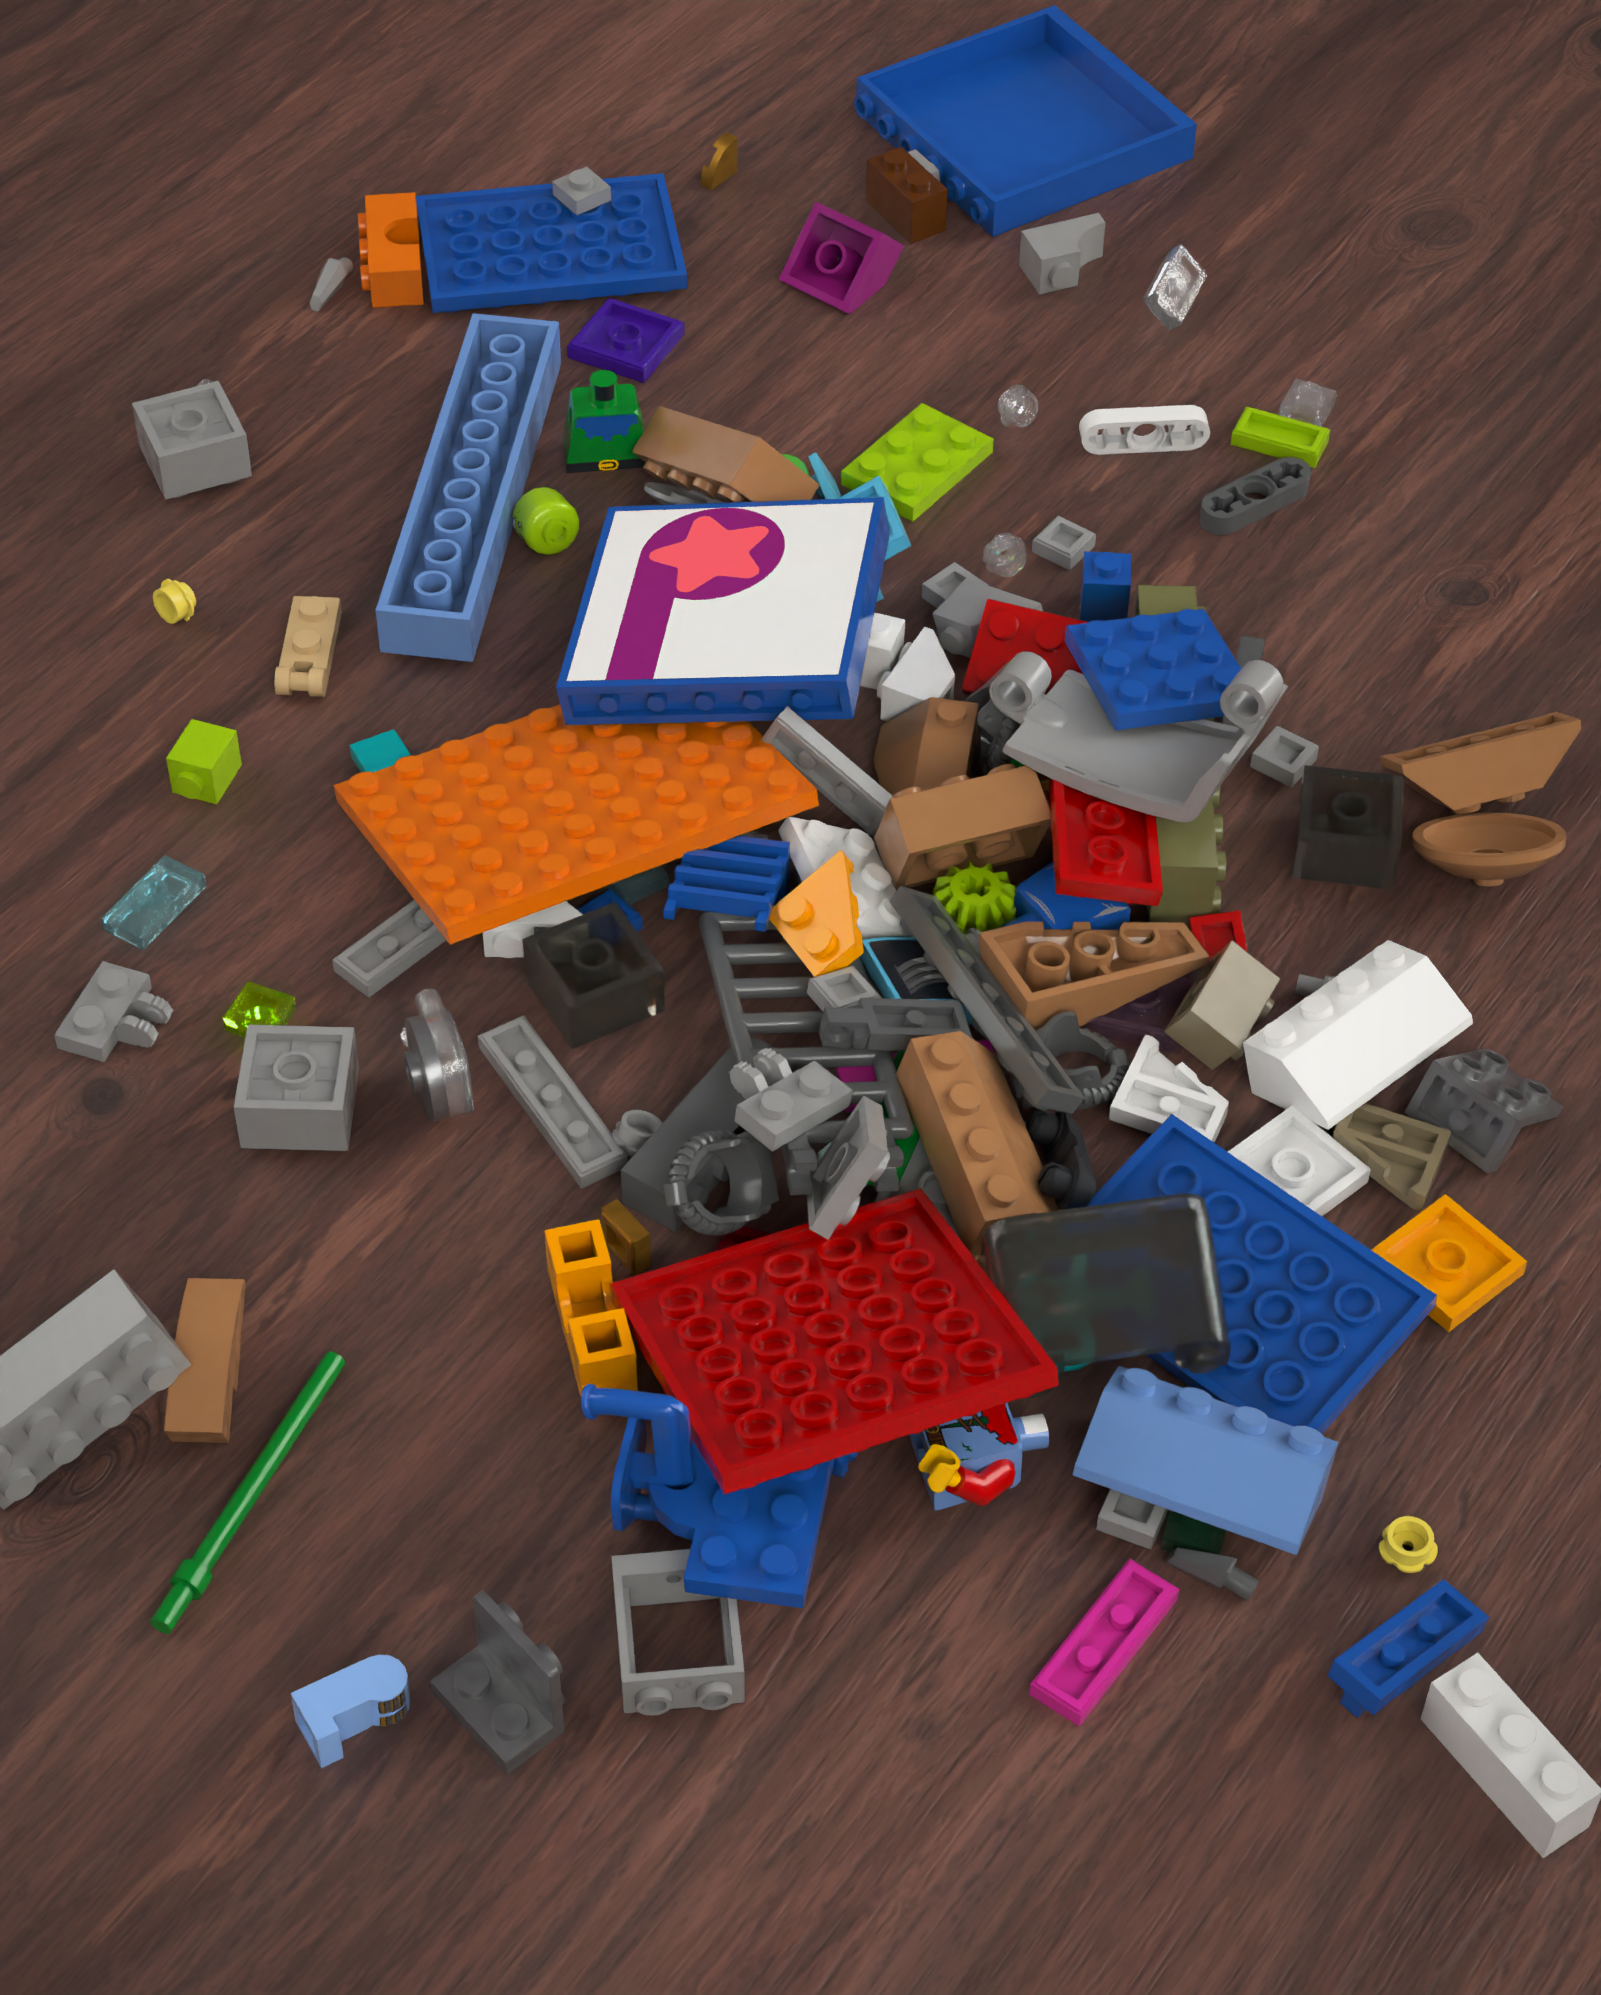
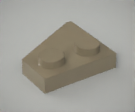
(1397, 1149)

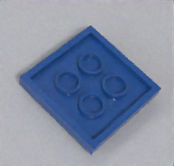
(1154, 667)

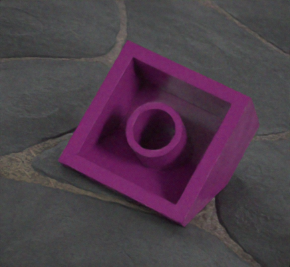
(840, 259)

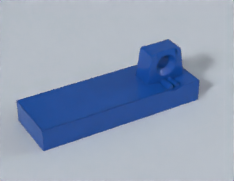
(1406, 1648)

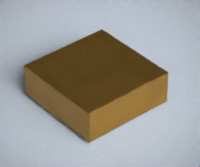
(626, 1237)

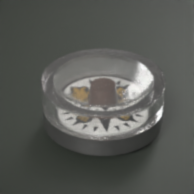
(438, 1065)

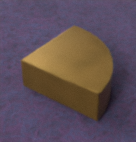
(723, 163)

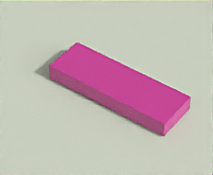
(1104, 1642)

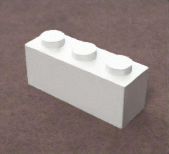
(1511, 1755)

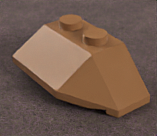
(1488, 763)

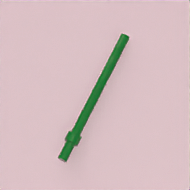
(195, 1573)

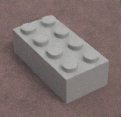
(78, 1381)

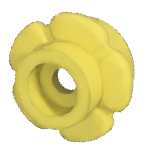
(174, 601)
(1409, 1532)

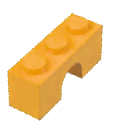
(592, 1325)

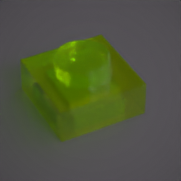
(258, 1007)

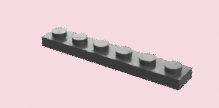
(986, 1000)

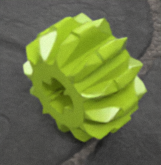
(976, 897)

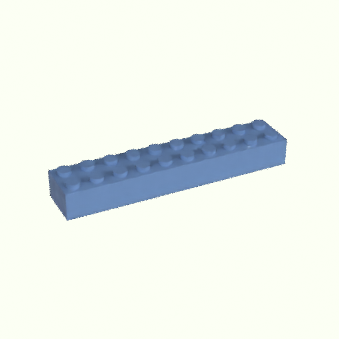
(468, 489)

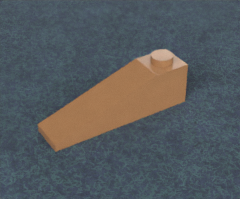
(926, 745)
(1086, 967)

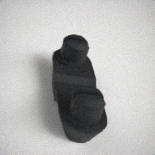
(1068, 1167)

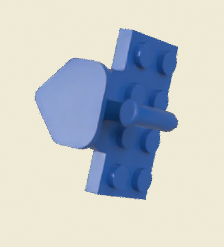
(744, 1542)

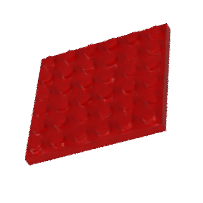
(832, 1342)

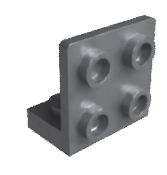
(1480, 1104)
(504, 1687)

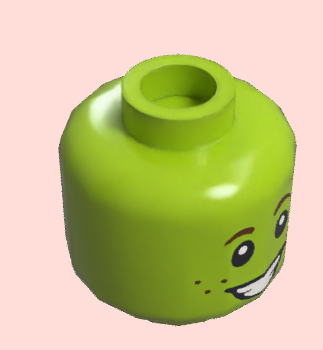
(545, 521)

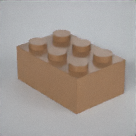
(963, 820)

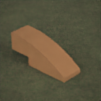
(211, 1341)

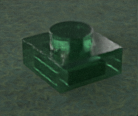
(1191, 1534)

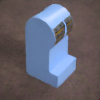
(349, 1703)

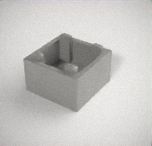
(192, 440)
(297, 1087)

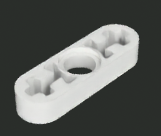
(1159, 440)

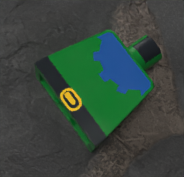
(602, 426)

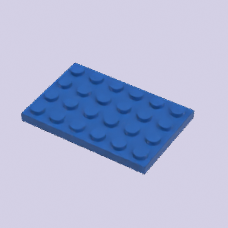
(532, 249)
(1300, 1296)

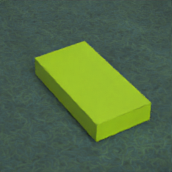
(1280, 436)

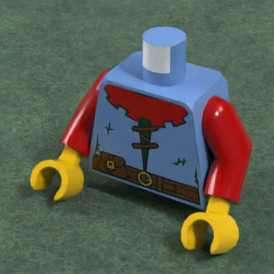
(976, 1455)

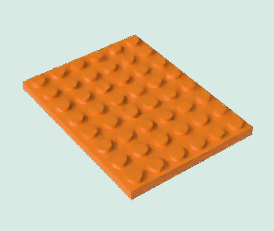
(562, 810)

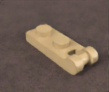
(308, 646)

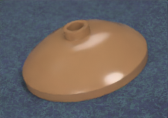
(1489, 845)

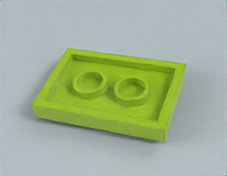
(920, 459)

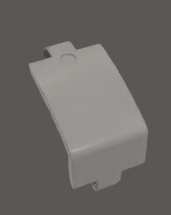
(1148, 769)

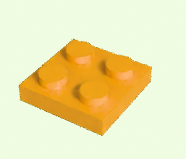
(1453, 1259)

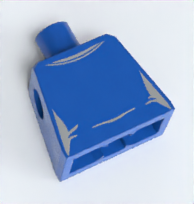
(1038, 902)

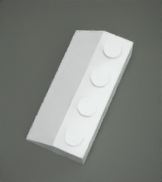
(1355, 1035)

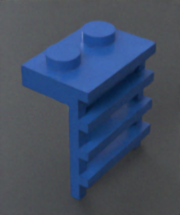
(732, 878)

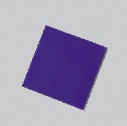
(626, 340)

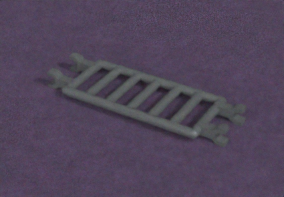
(739, 1025)

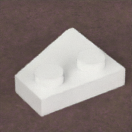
(1159, 1088)

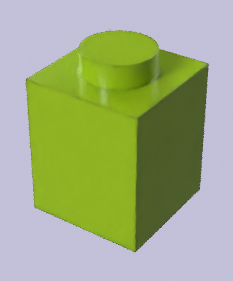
(204, 761)

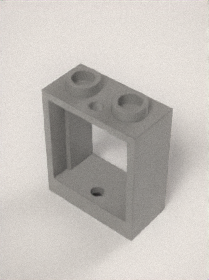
(660, 1580)

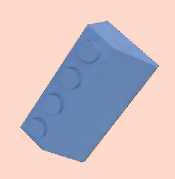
(1206, 1458)

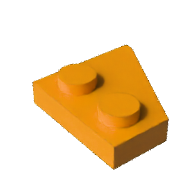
(822, 918)

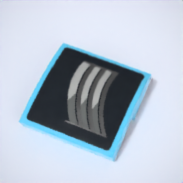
(903, 972)

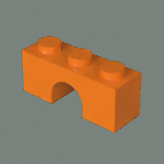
(391, 250)

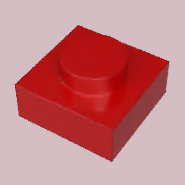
(1218, 930)

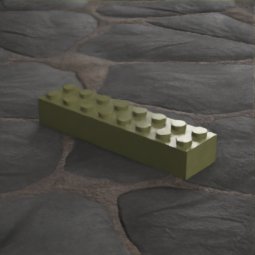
(1185, 848)

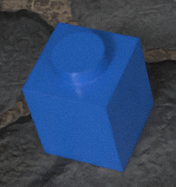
(1105, 586)

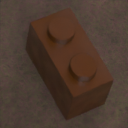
(906, 195)

